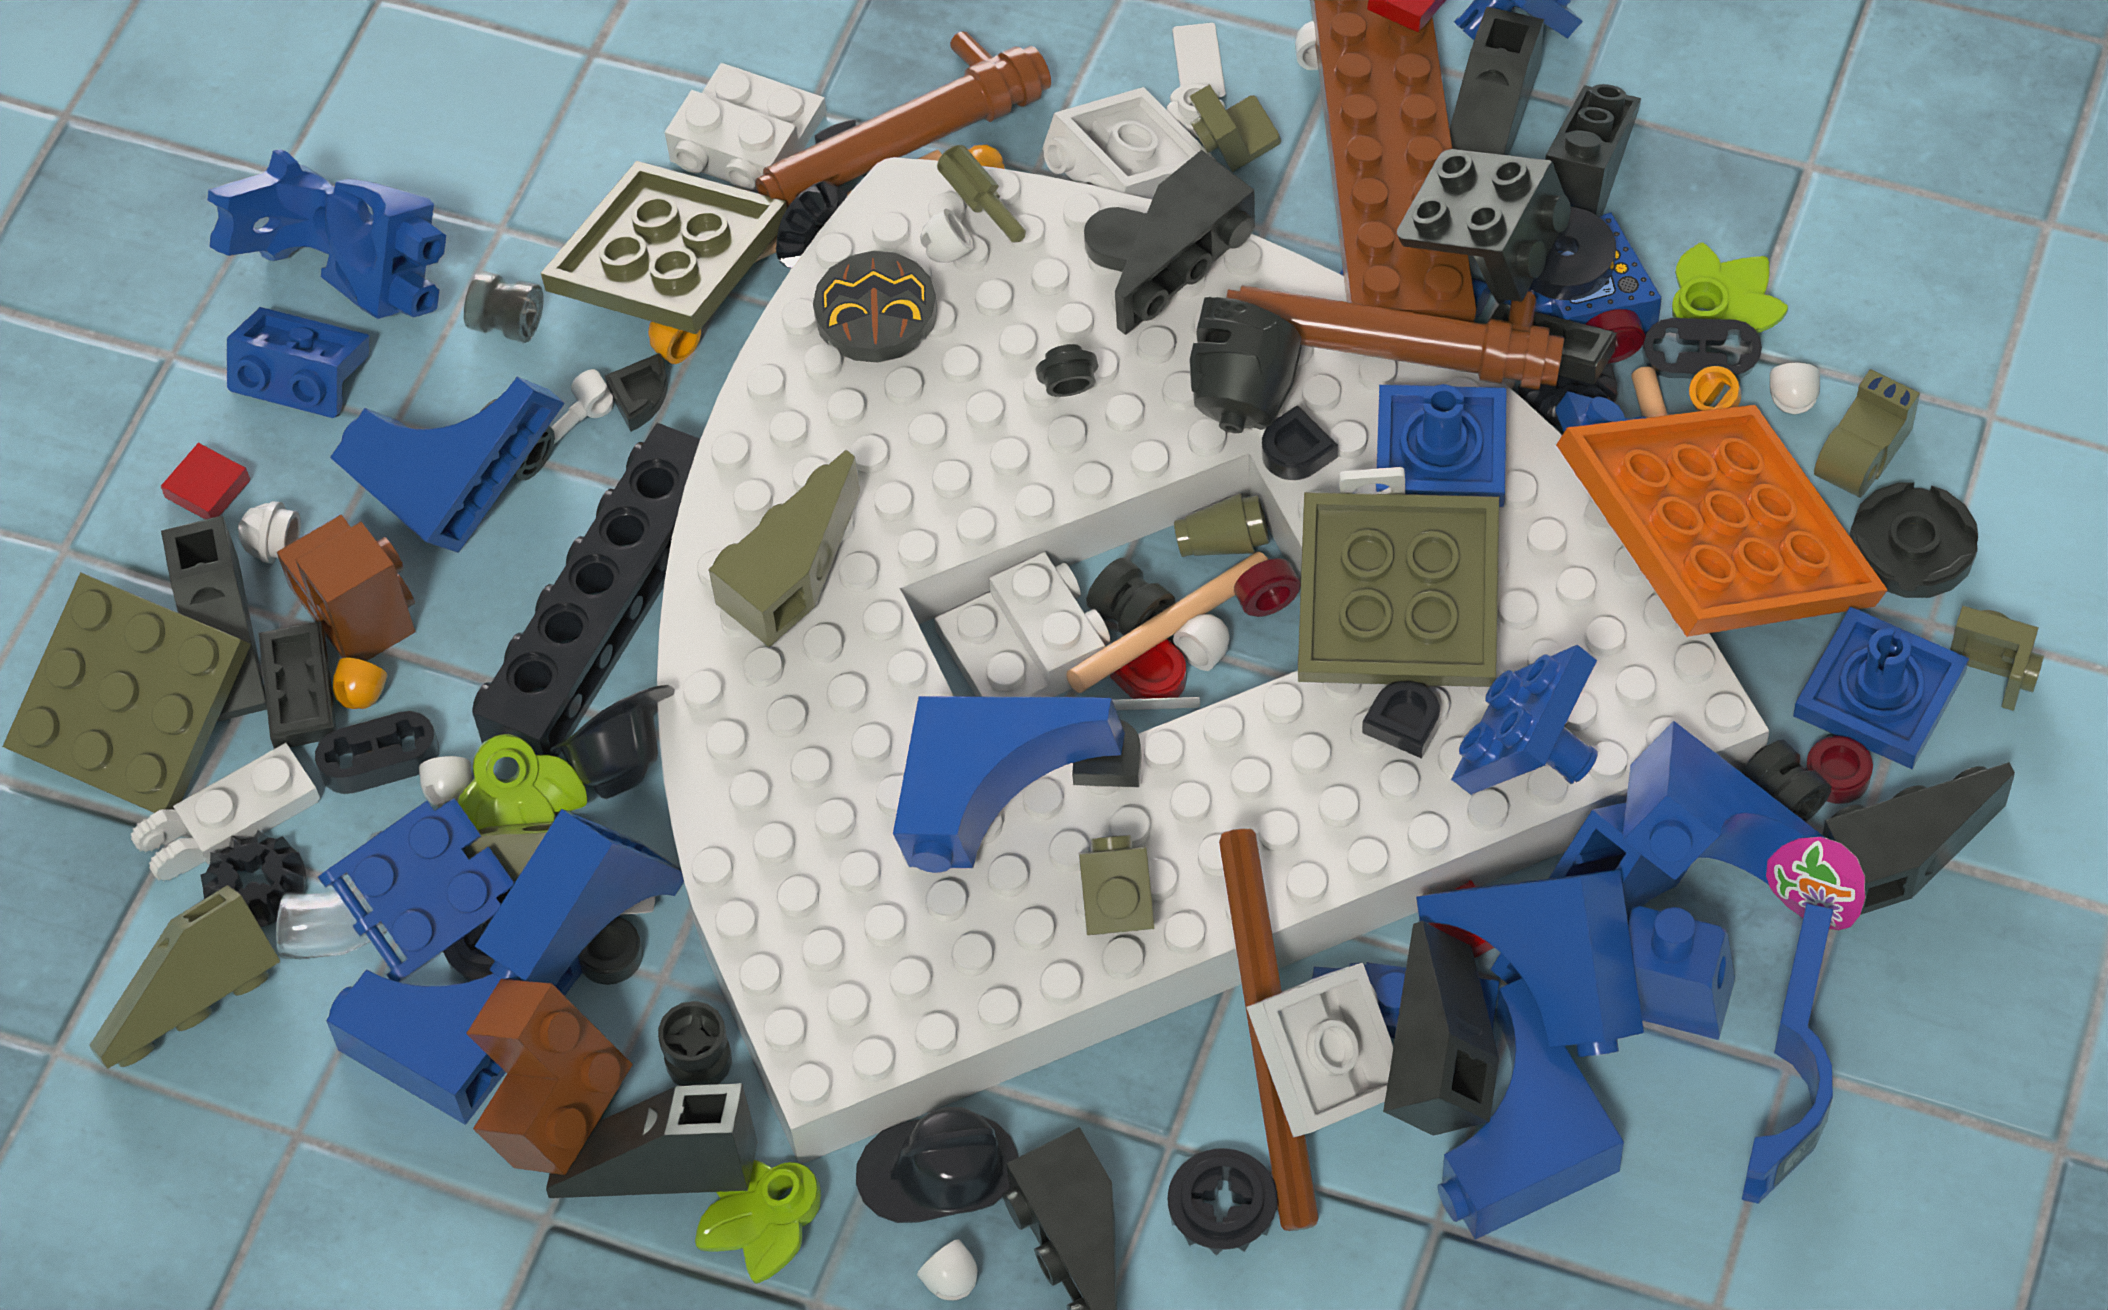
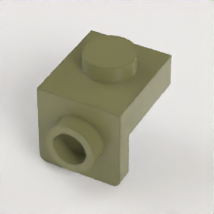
(1237, 132)
(2000, 648)
(1116, 886)

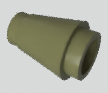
(1223, 528)

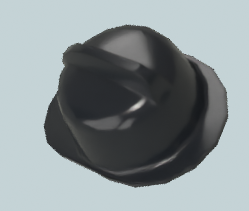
(617, 743)
(935, 1166)

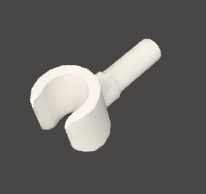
(593, 401)

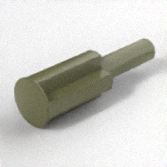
(978, 189)

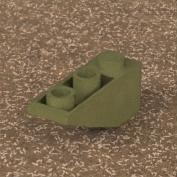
(784, 562)
(191, 966)

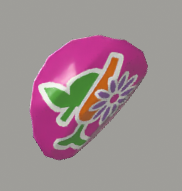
(1820, 875)

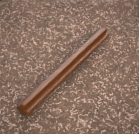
(1261, 981)

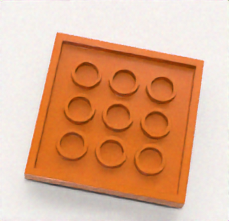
(1720, 519)

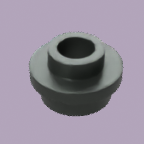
(1067, 370)

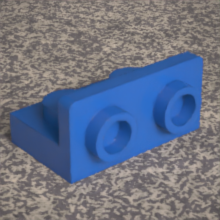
(293, 361)

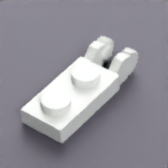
(236, 806)

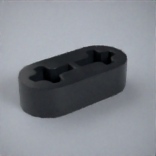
(1701, 333)
(376, 752)

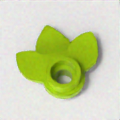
(1726, 289)
(531, 796)
(760, 1222)

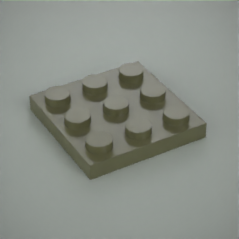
(665, 247)
(1399, 589)
(126, 695)

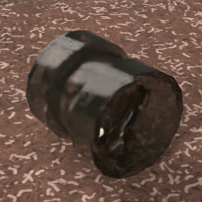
(503, 306)

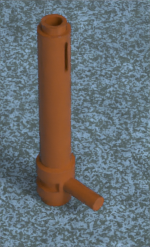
(982, 93)
(1491, 350)

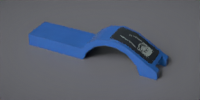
(1778, 1155)

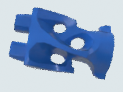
(371, 257)

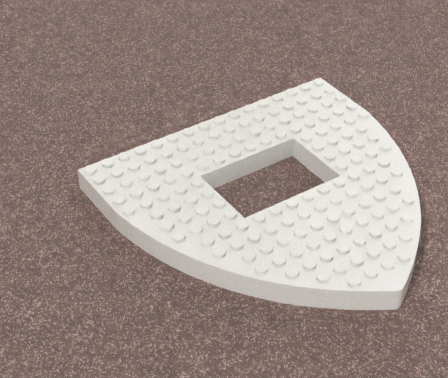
(787, 762)

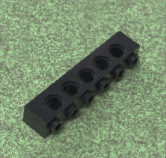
(597, 622)

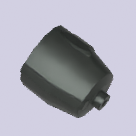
(1242, 363)

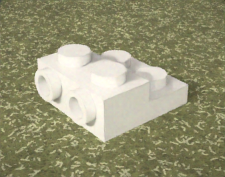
(741, 126)
(1119, 143)
(1023, 632)
(1325, 1048)

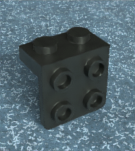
(1491, 210)

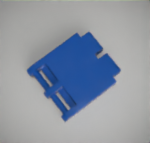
(420, 885)

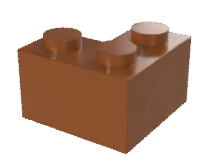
(350, 587)
(555, 1079)

